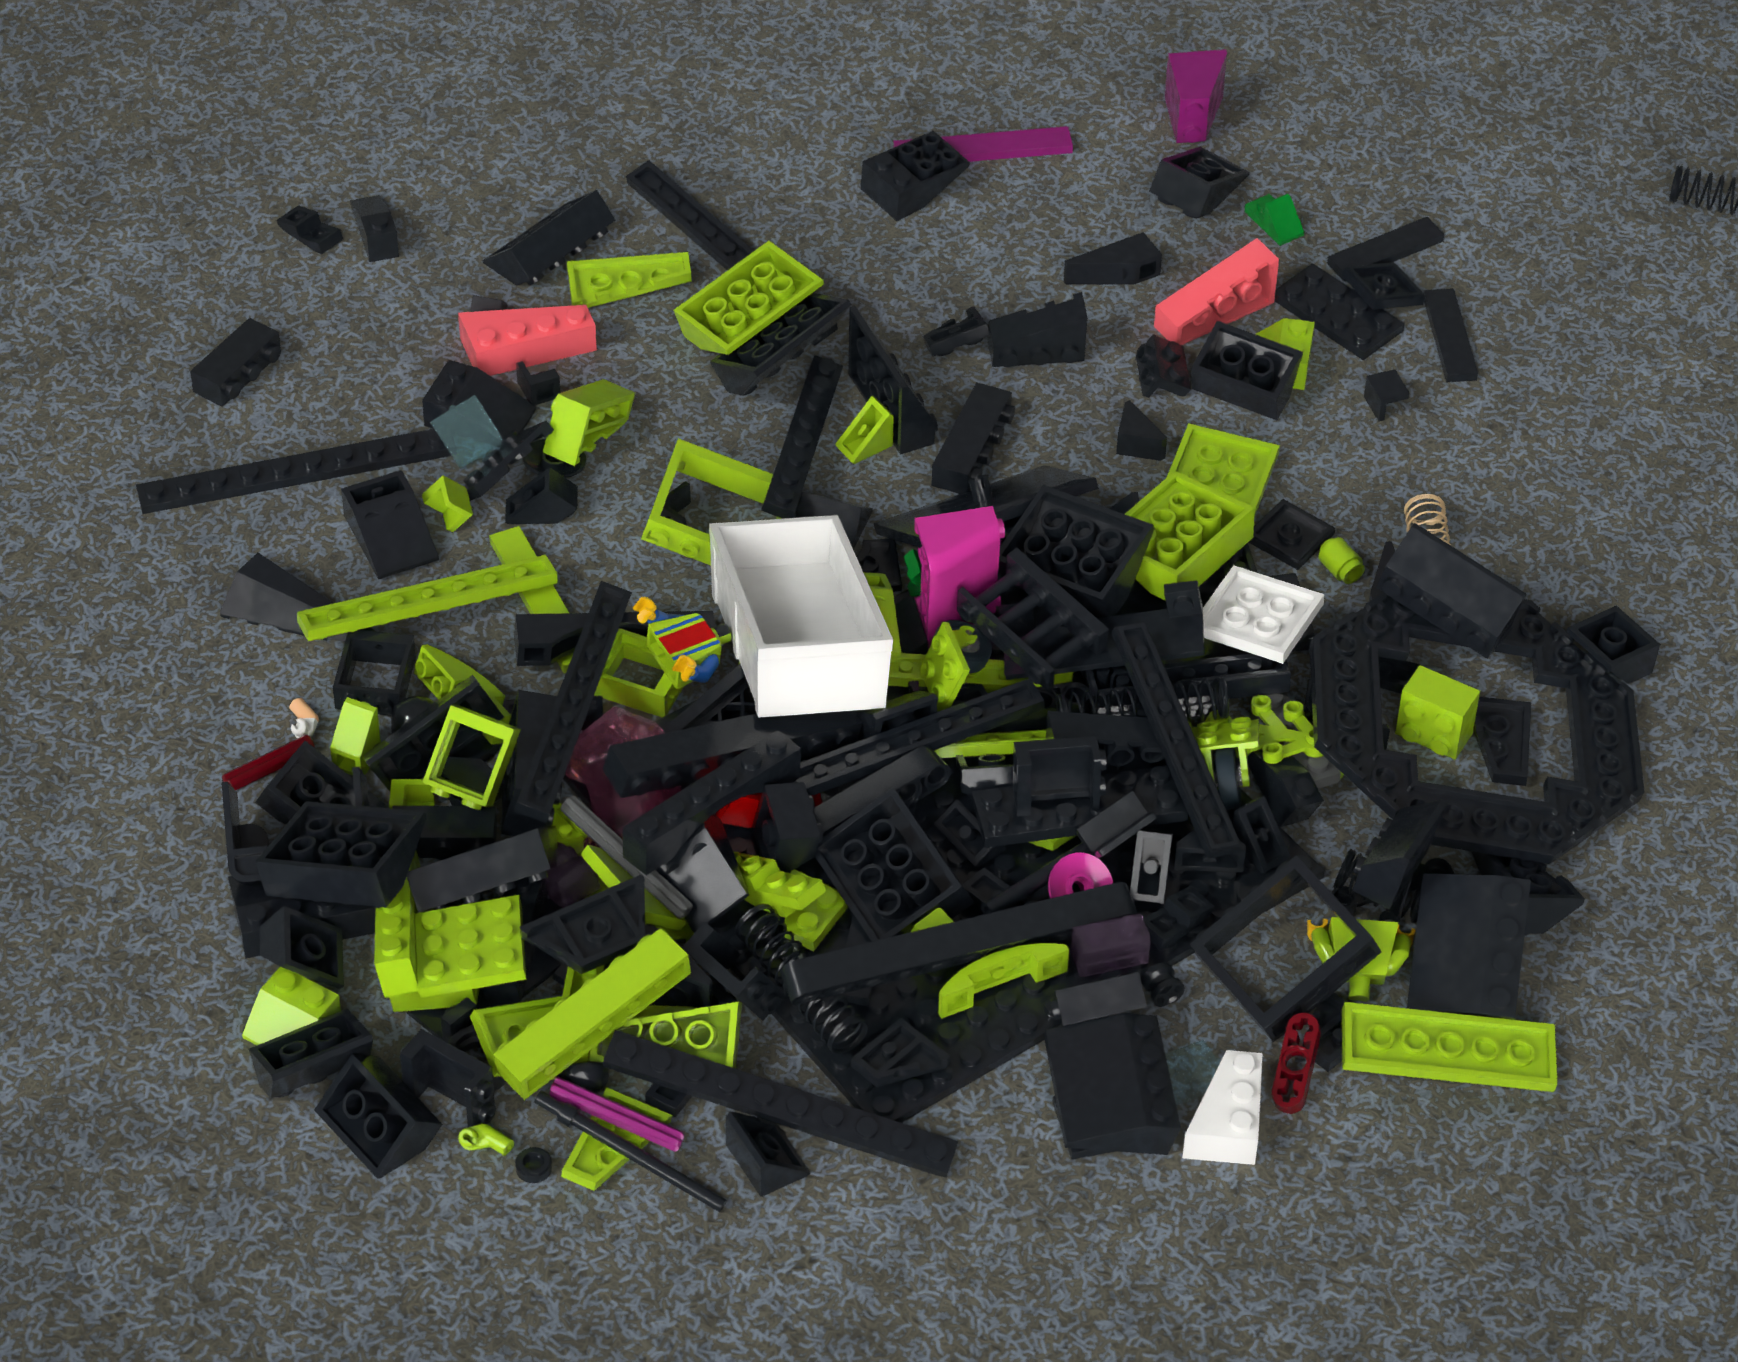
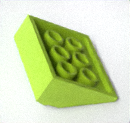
(745, 299)
(1192, 533)

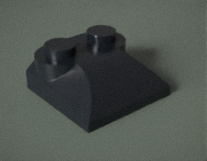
(984, 772)

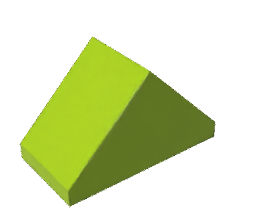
(868, 432)

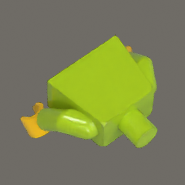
(1391, 941)

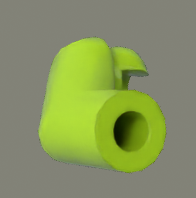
(483, 1137)

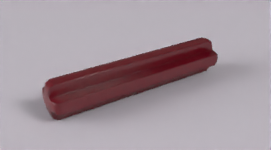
(264, 764)

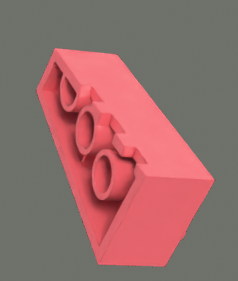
(1222, 294)
(531, 335)

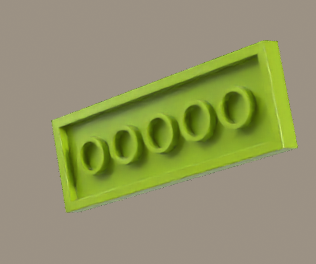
(1449, 1047)

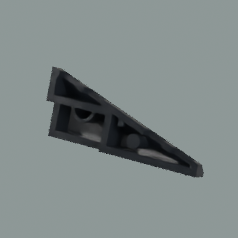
(271, 597)

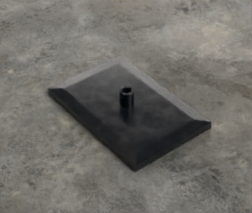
(1007, 496)

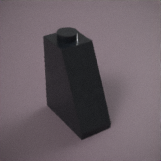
(1098, 999)

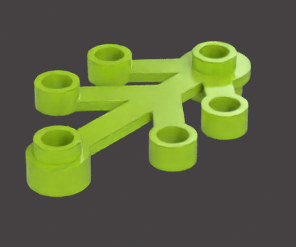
(1276, 732)

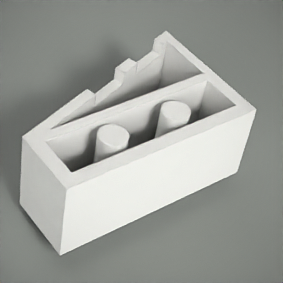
(1228, 1115)

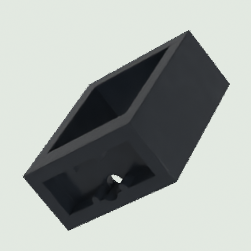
(363, 647)

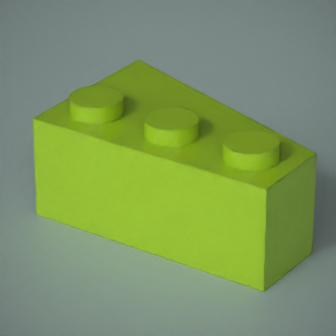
(584, 417)

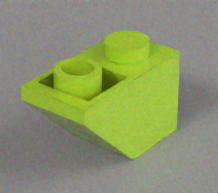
(355, 735)

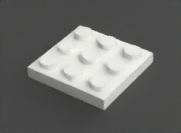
(1259, 613)

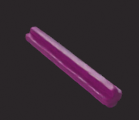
(617, 1114)

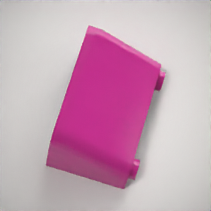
(956, 553)

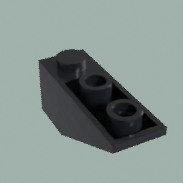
(1118, 263)

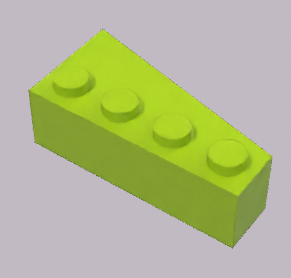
(700, 1032)

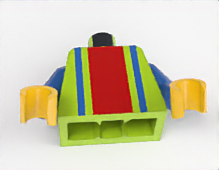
(682, 643)

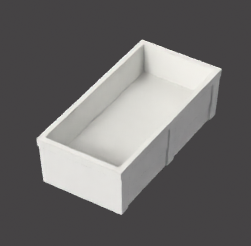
(800, 615)

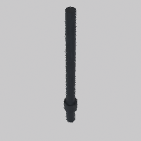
(570, 1116)

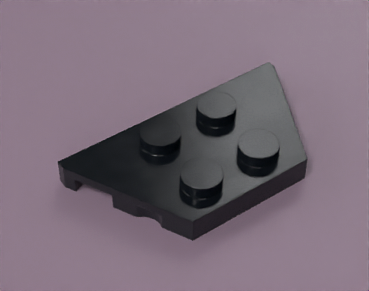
(592, 928)

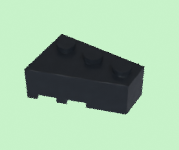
(1040, 336)

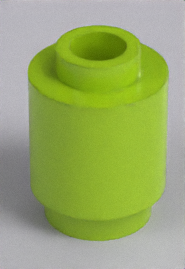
(1341, 560)

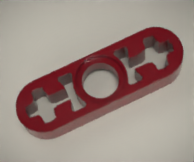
(1292, 1048)

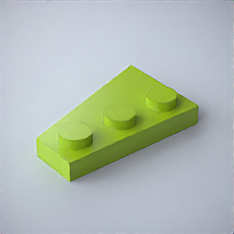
(595, 1162)

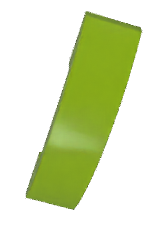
(1039, 960)

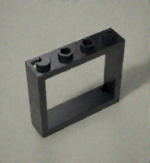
(1318, 984)

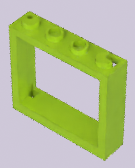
(710, 468)

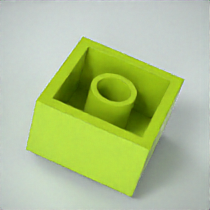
(1437, 712)

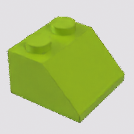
(1297, 335)
(288, 1004)

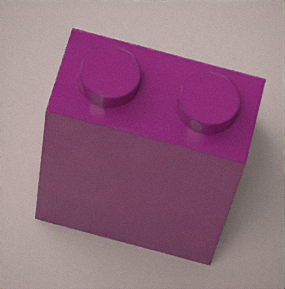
(1194, 92)

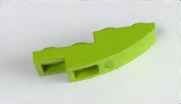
(444, 672)
(777, 888)

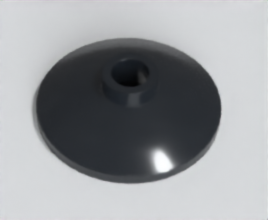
(538, 461)

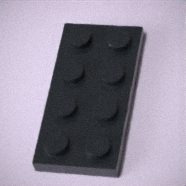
(1337, 311)

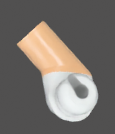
(307, 718)

